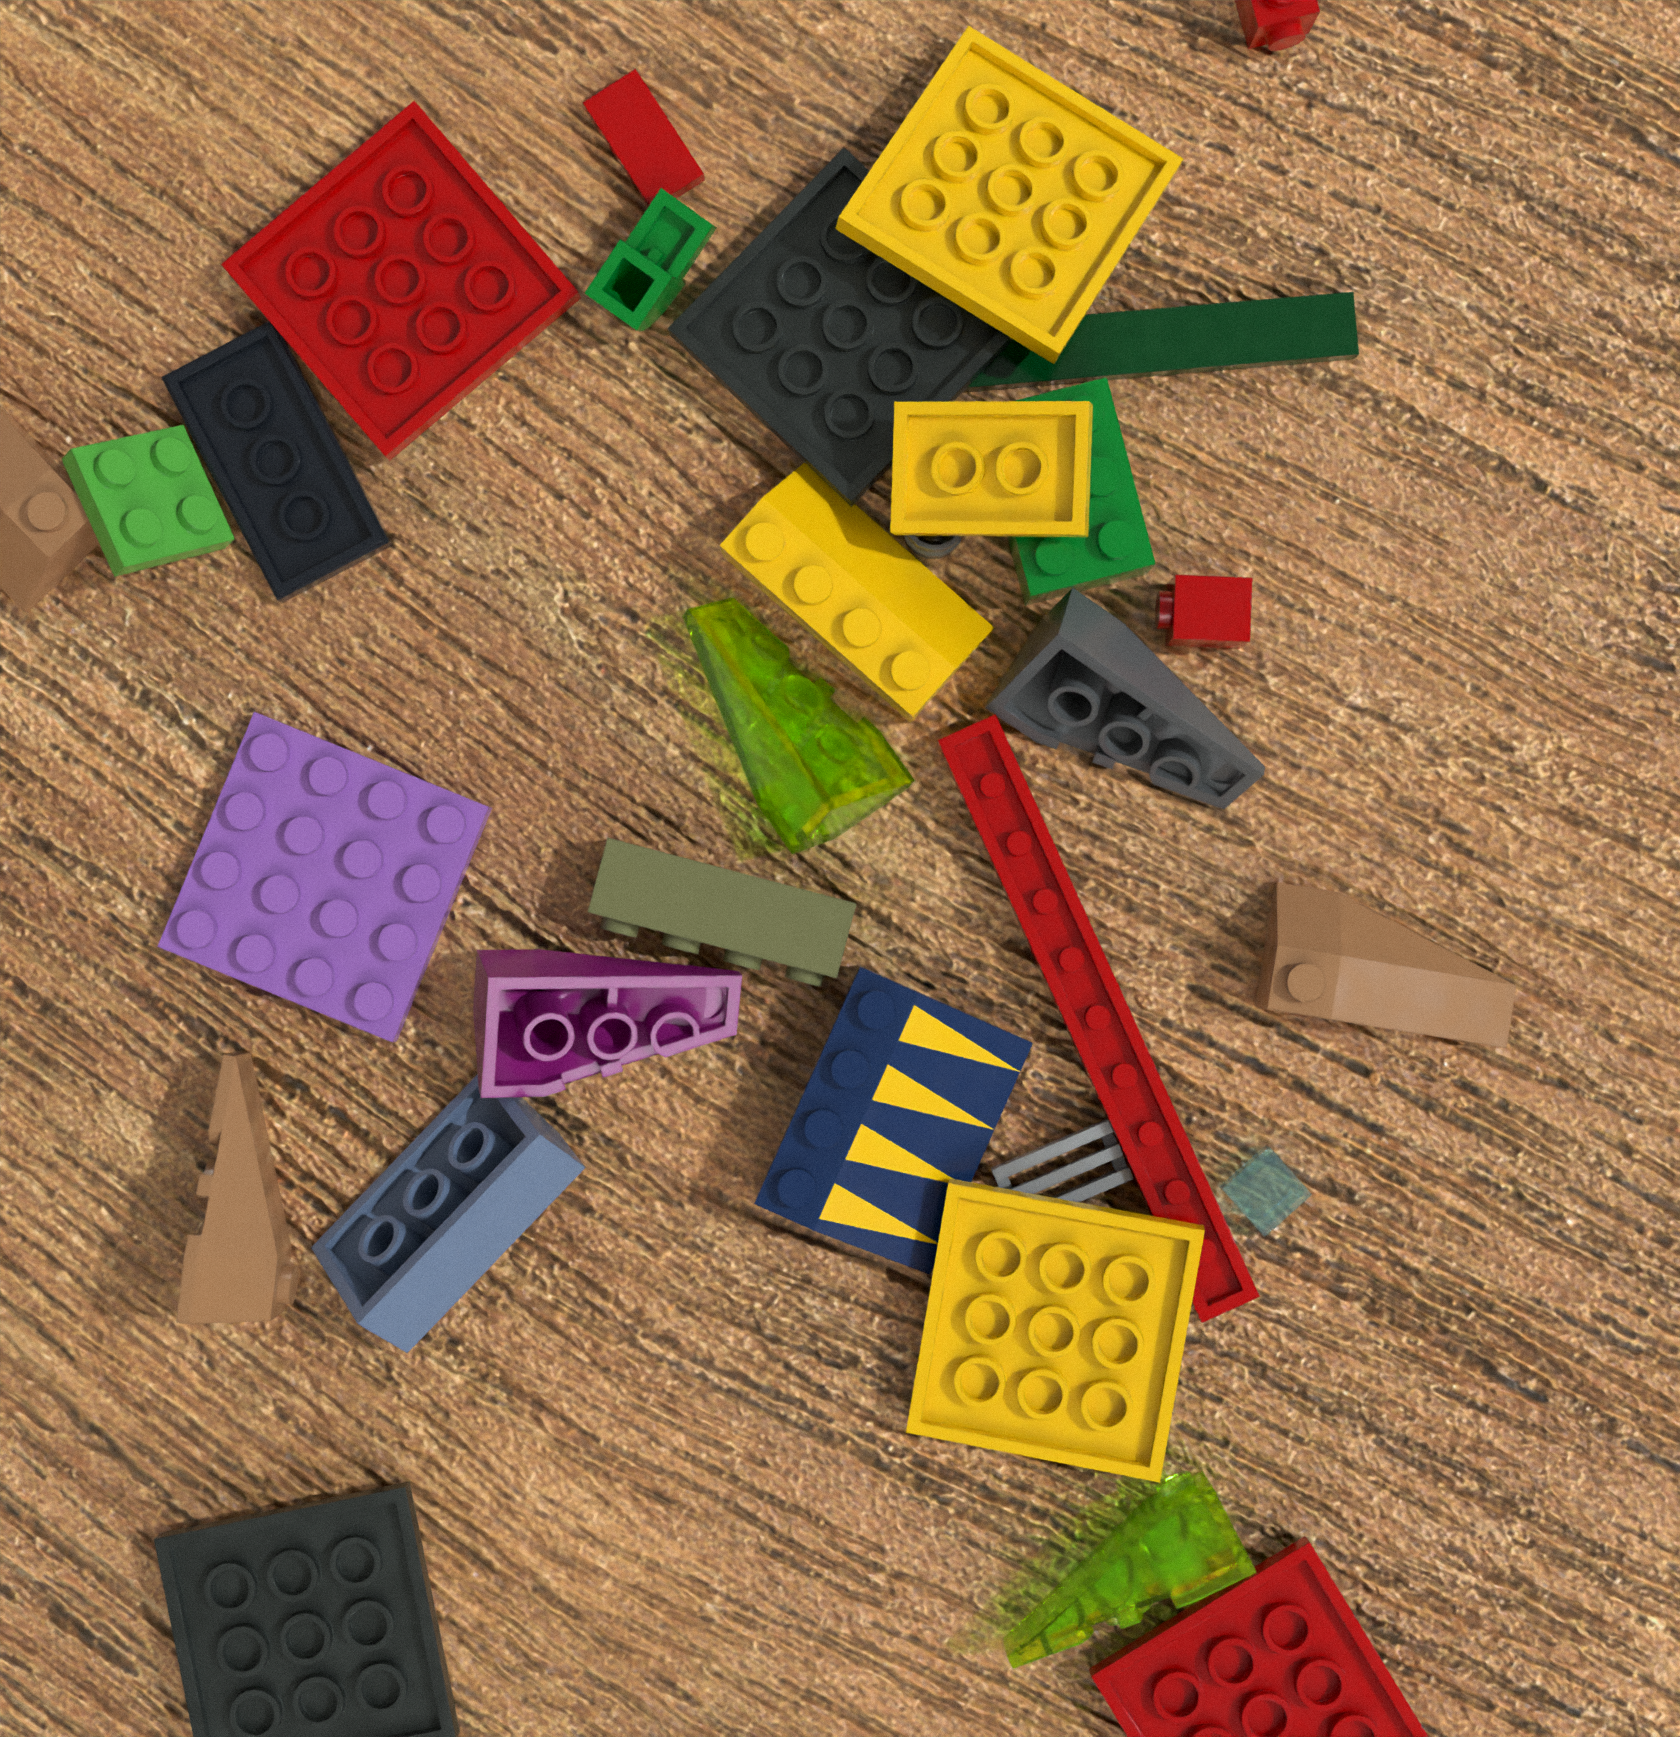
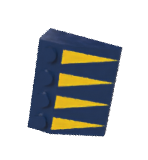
(889, 1118)

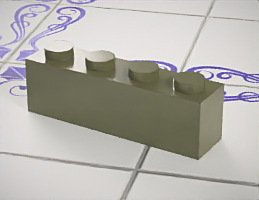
(722, 909)

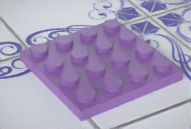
(324, 877)

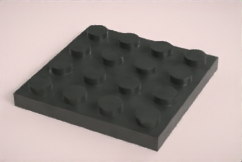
(831, 336)
(309, 1621)

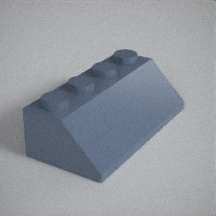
(444, 1213)

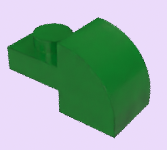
(649, 267)

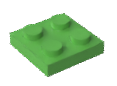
(148, 499)

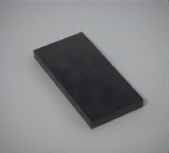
(277, 461)

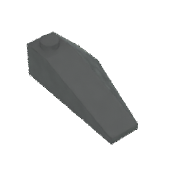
(1107, 693)

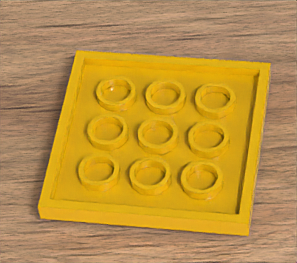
(1009, 194)
(1055, 1329)

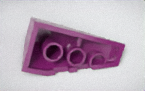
(577, 1015)

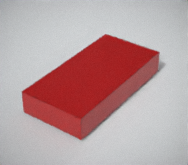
(643, 138)

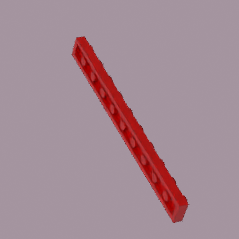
(1093, 1006)

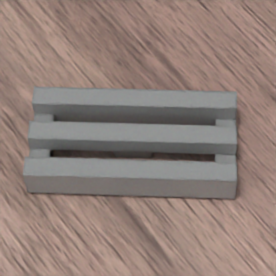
(1111, 1152)

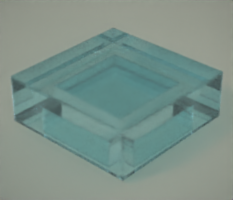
(1265, 1190)

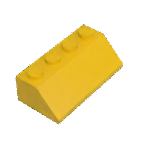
(856, 590)

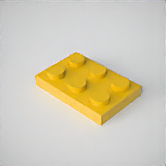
(991, 468)

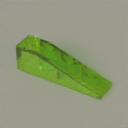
(799, 750)
(1166, 1548)

